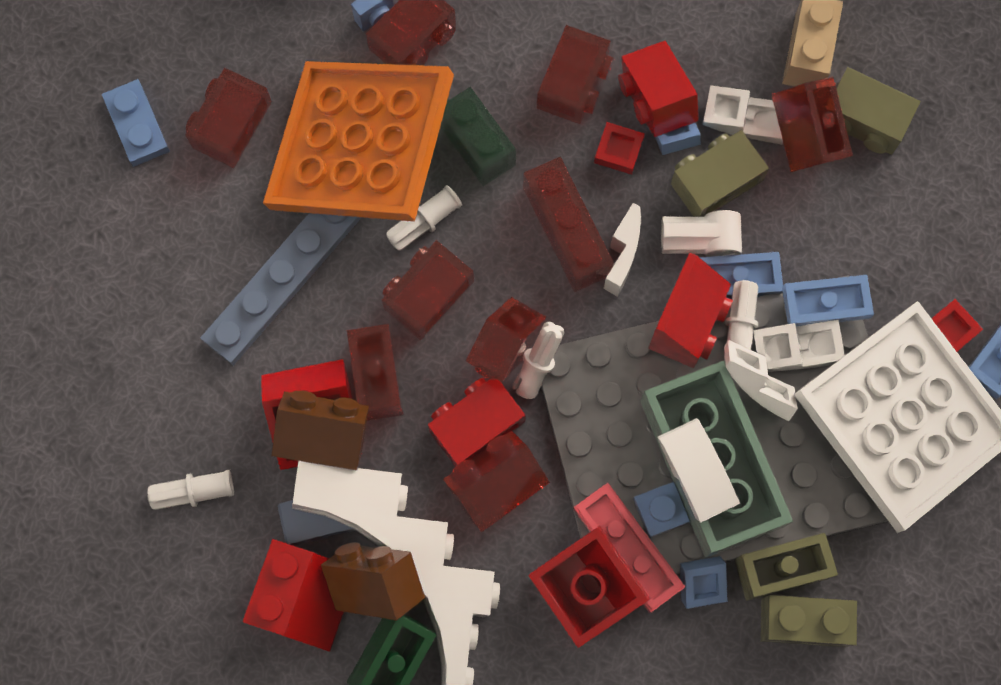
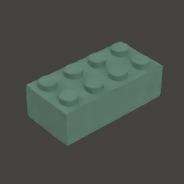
(717, 405)

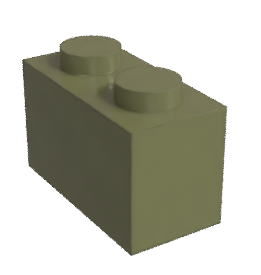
(874, 111)
(718, 174)
(785, 566)
(809, 621)

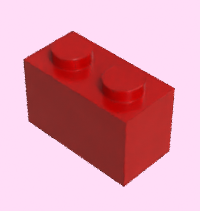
(659, 89)
(475, 420)

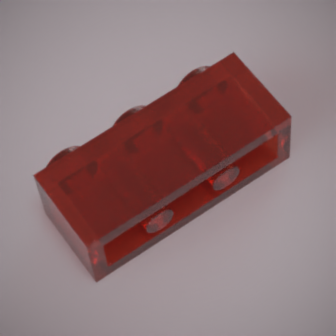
(567, 224)

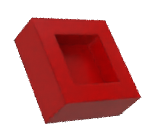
(619, 148)
(956, 324)

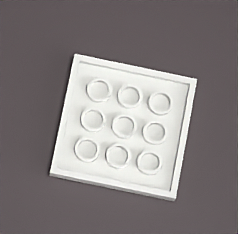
(905, 416)

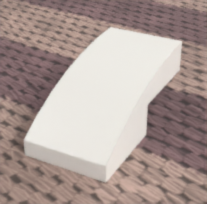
(735, 110)
(625, 242)
(800, 346)
(751, 374)
(698, 470)

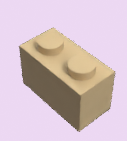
(812, 41)

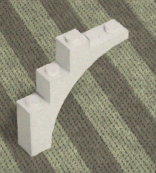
(370, 505)

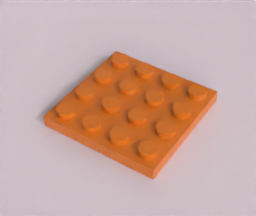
(359, 140)

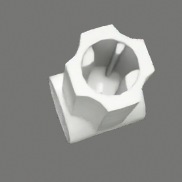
(710, 235)

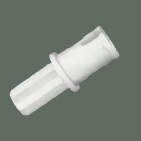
(427, 217)
(742, 313)
(538, 361)
(190, 490)

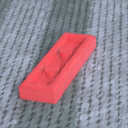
(632, 544)

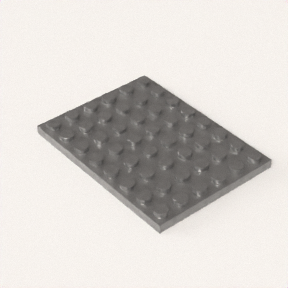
(608, 439)

